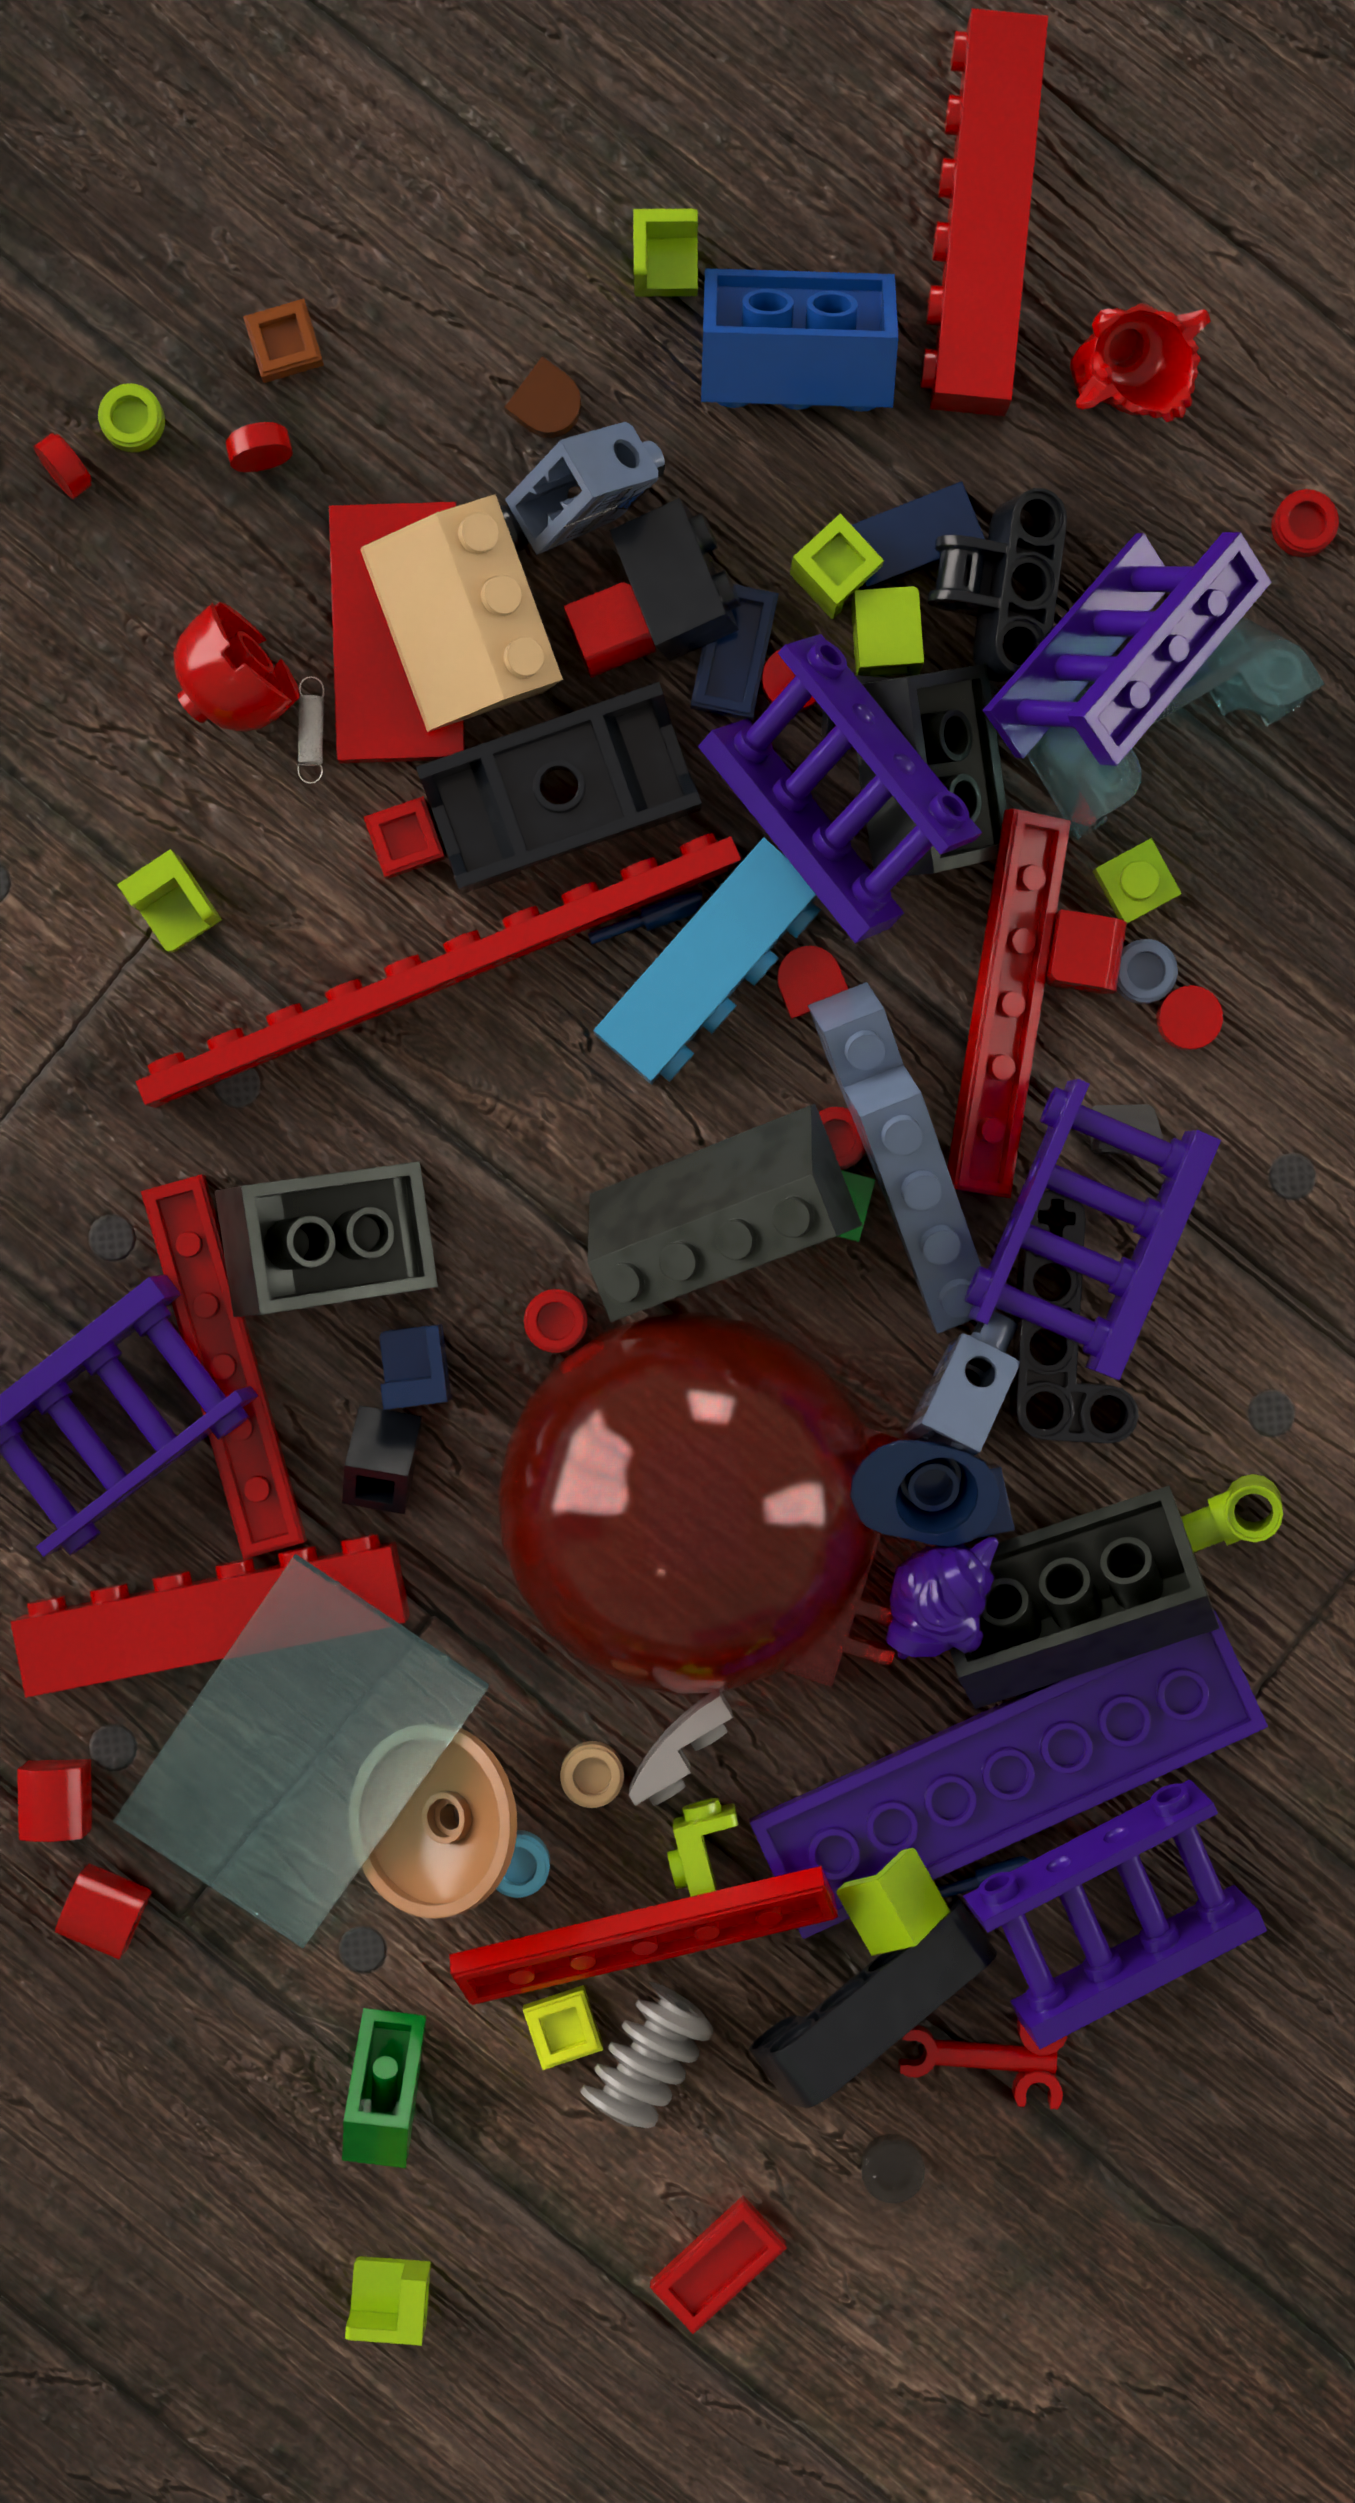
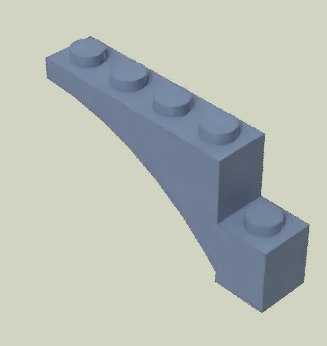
(901, 1149)

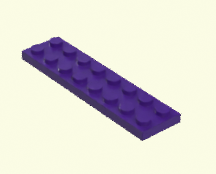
(1017, 1767)

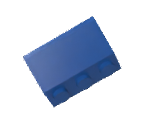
(799, 339)

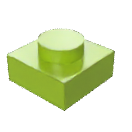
(1137, 881)

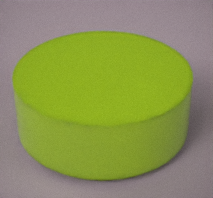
(131, 417)

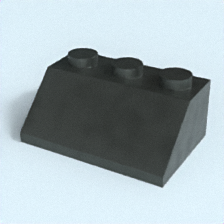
(952, 734)

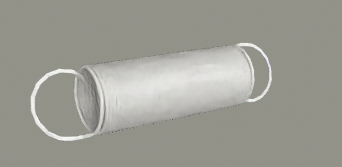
(310, 730)

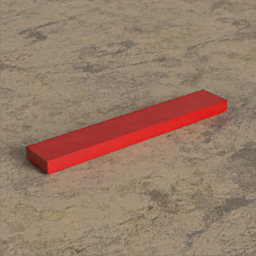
(1008, 1002)
(251, 1454)
(644, 1935)

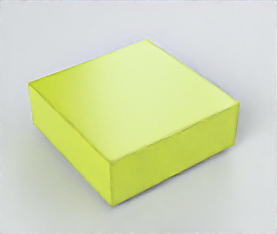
(563, 2027)

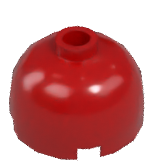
(229, 674)

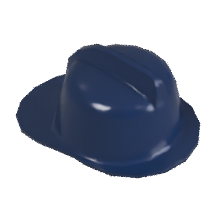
(925, 1492)

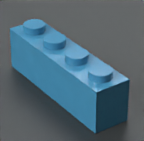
(707, 962)

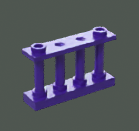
(1150, 669)
(796, 823)
(1130, 1280)
(97, 1352)
(1140, 1964)

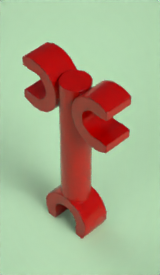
(1032, 2063)

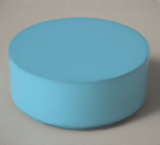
(527, 1867)

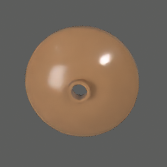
(429, 1860)

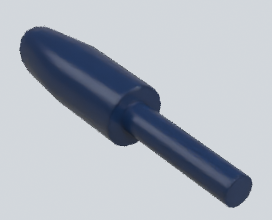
(652, 915)
(980, 1875)

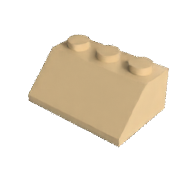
(461, 613)

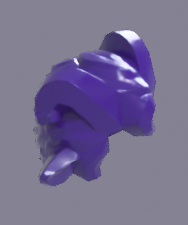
(940, 1599)

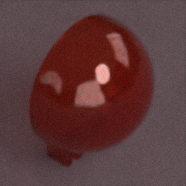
(692, 1508)

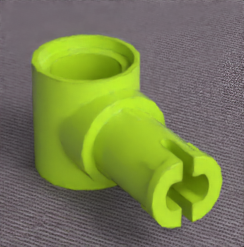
(1222, 1523)

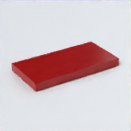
(372, 694)

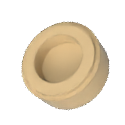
(592, 1774)

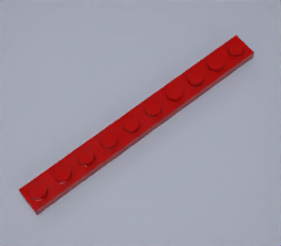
(413, 980)

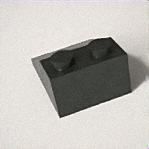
(326, 1239)

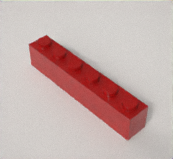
(987, 213)
(181, 1618)

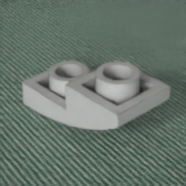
(666, 1763)

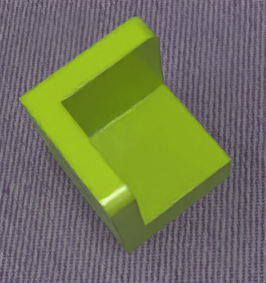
(665, 252)
(834, 565)
(887, 632)
(170, 901)
(895, 1905)
(389, 2301)

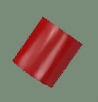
(609, 629)
(1086, 952)
(54, 1800)
(103, 1911)

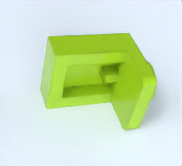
(691, 1861)

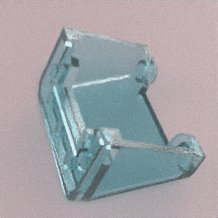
(1245, 672)

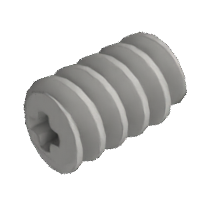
(650, 2060)

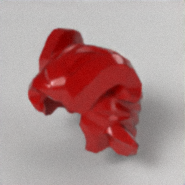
(1140, 361)

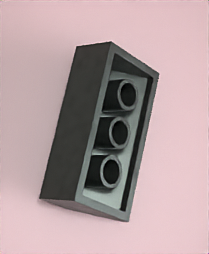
(717, 1213)
(1086, 1598)

